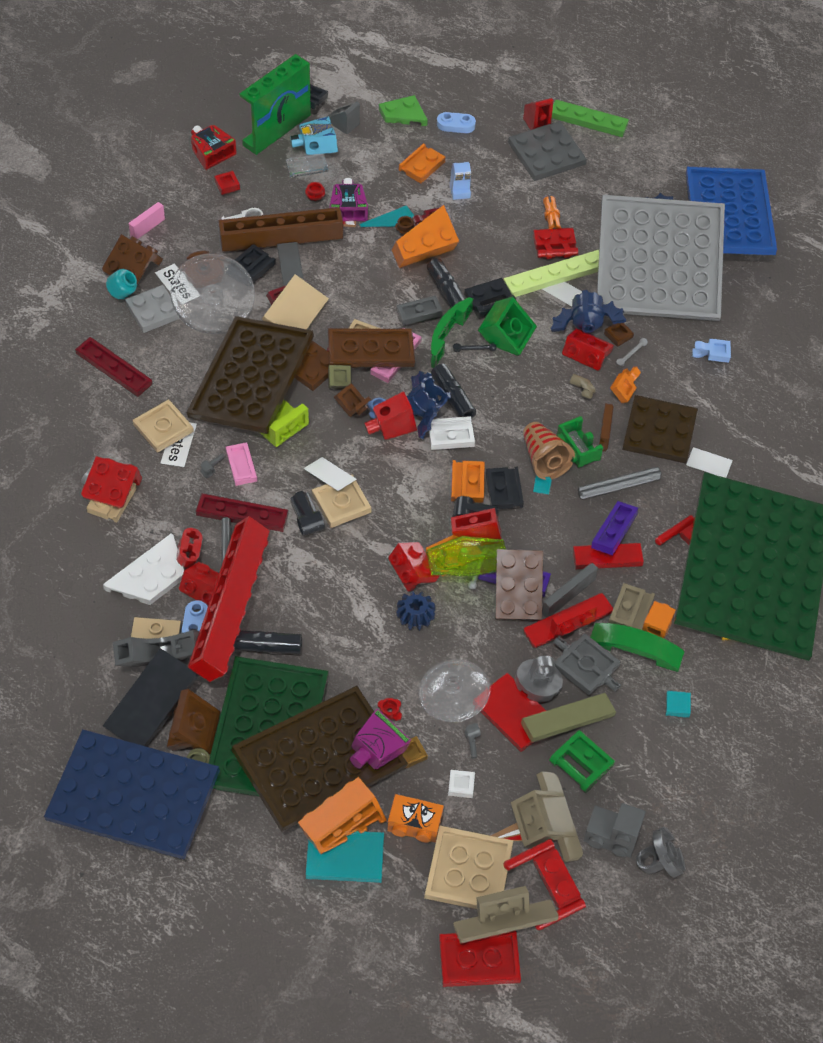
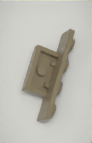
(504, 913)

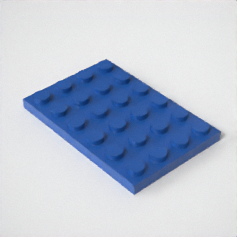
(747, 206)

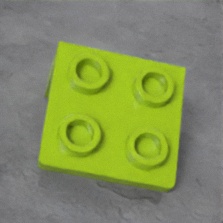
(287, 423)

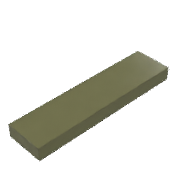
(568, 717)

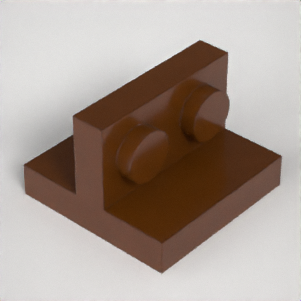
(193, 723)

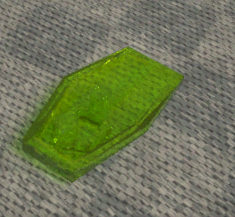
(464, 556)

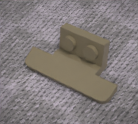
(546, 816)

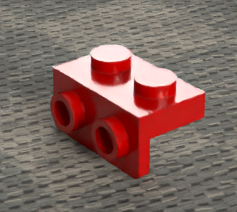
(411, 565)
(199, 582)

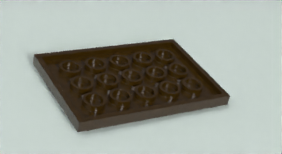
(250, 374)
(309, 757)

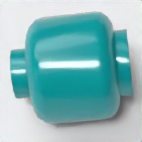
(121, 283)

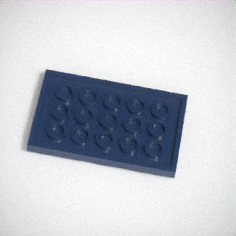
(132, 794)

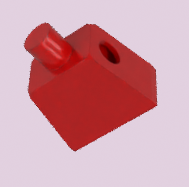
(392, 417)

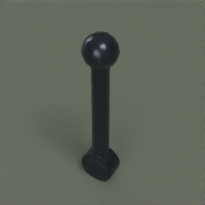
(457, 347)

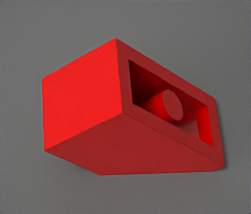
(538, 113)
(477, 524)

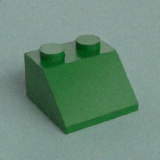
(507, 326)

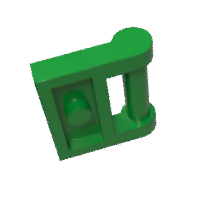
(587, 755)

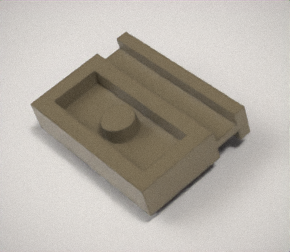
(631, 607)

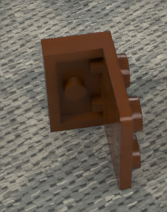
(131, 256)

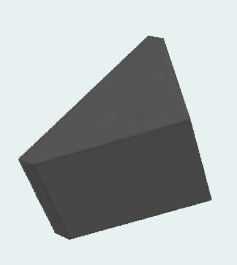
(346, 117)

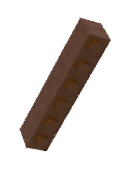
(281, 228)

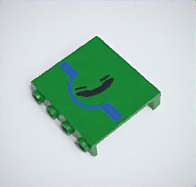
(278, 103)

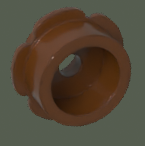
(404, 224)

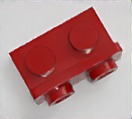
(586, 349)

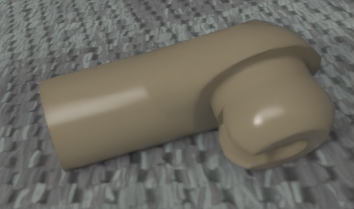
(585, 384)

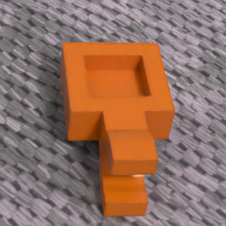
(624, 384)

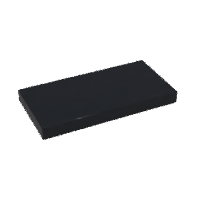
(150, 699)

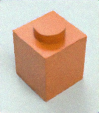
(659, 619)

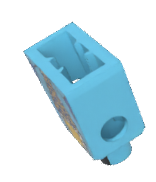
(316, 137)

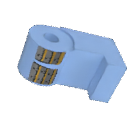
(460, 180)

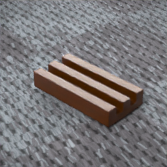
(606, 426)

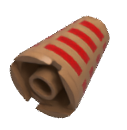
(547, 451)

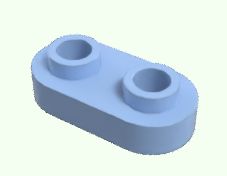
(456, 122)
(193, 619)

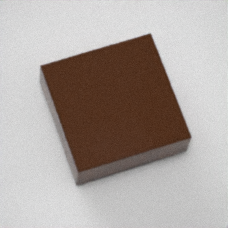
(618, 333)

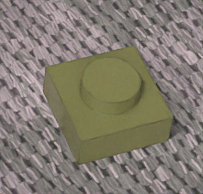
(339, 376)

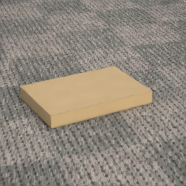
(296, 305)

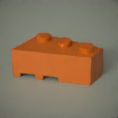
(427, 239)
(342, 815)

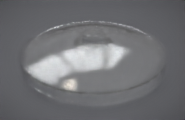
(211, 292)

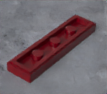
(114, 366)
(220, 507)

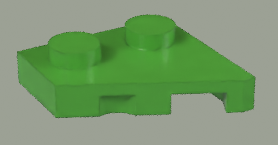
(403, 111)

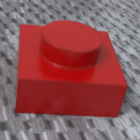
(227, 182)

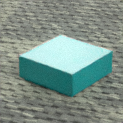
(678, 704)

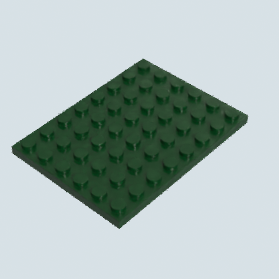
(753, 567)

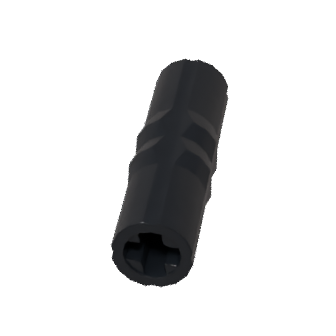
(445, 282)
(459, 399)
(268, 642)

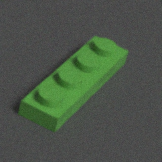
(589, 118)

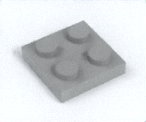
(152, 308)

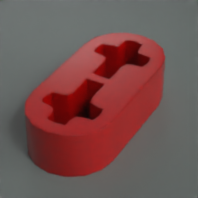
(184, 546)

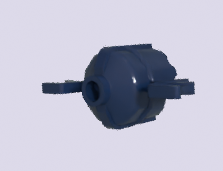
(587, 313)
(425, 400)

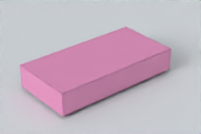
(147, 221)
(241, 464)

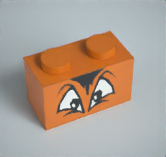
(415, 818)

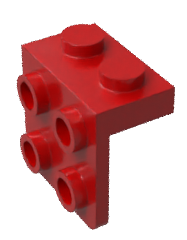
(110, 482)

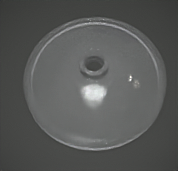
(457, 699)

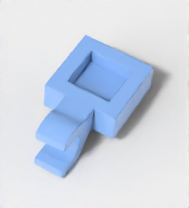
(715, 349)

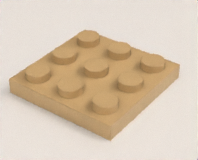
(467, 867)

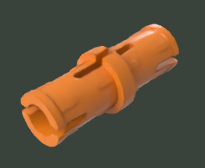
(551, 213)

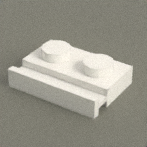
(451, 433)

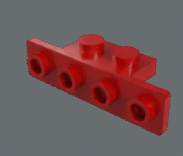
(568, 620)

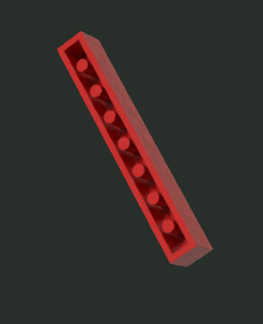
(229, 600)

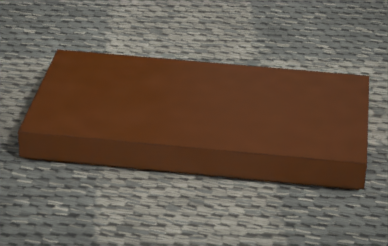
(371, 347)

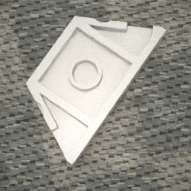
(150, 574)

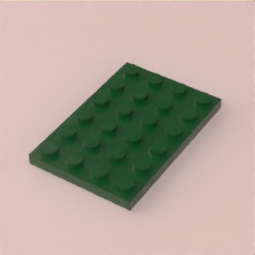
(255, 700)

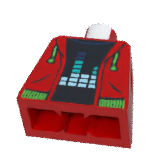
(212, 145)

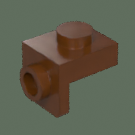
(352, 400)

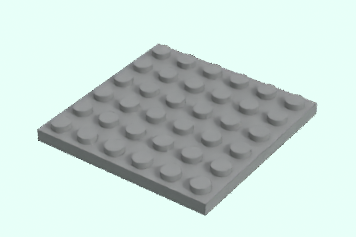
(661, 256)

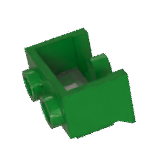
(580, 442)

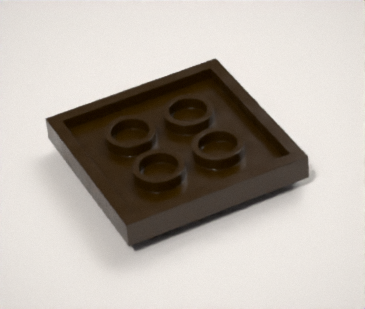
(660, 429)

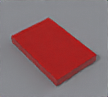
(507, 708)
(480, 961)

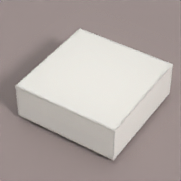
(461, 783)

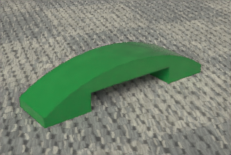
(457, 314)
(638, 642)

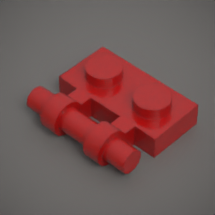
(555, 243)

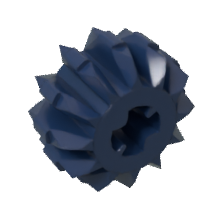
(415, 610)

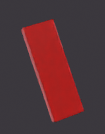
(624, 556)

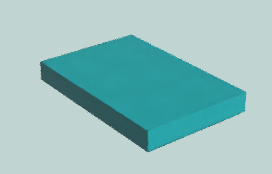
(354, 860)

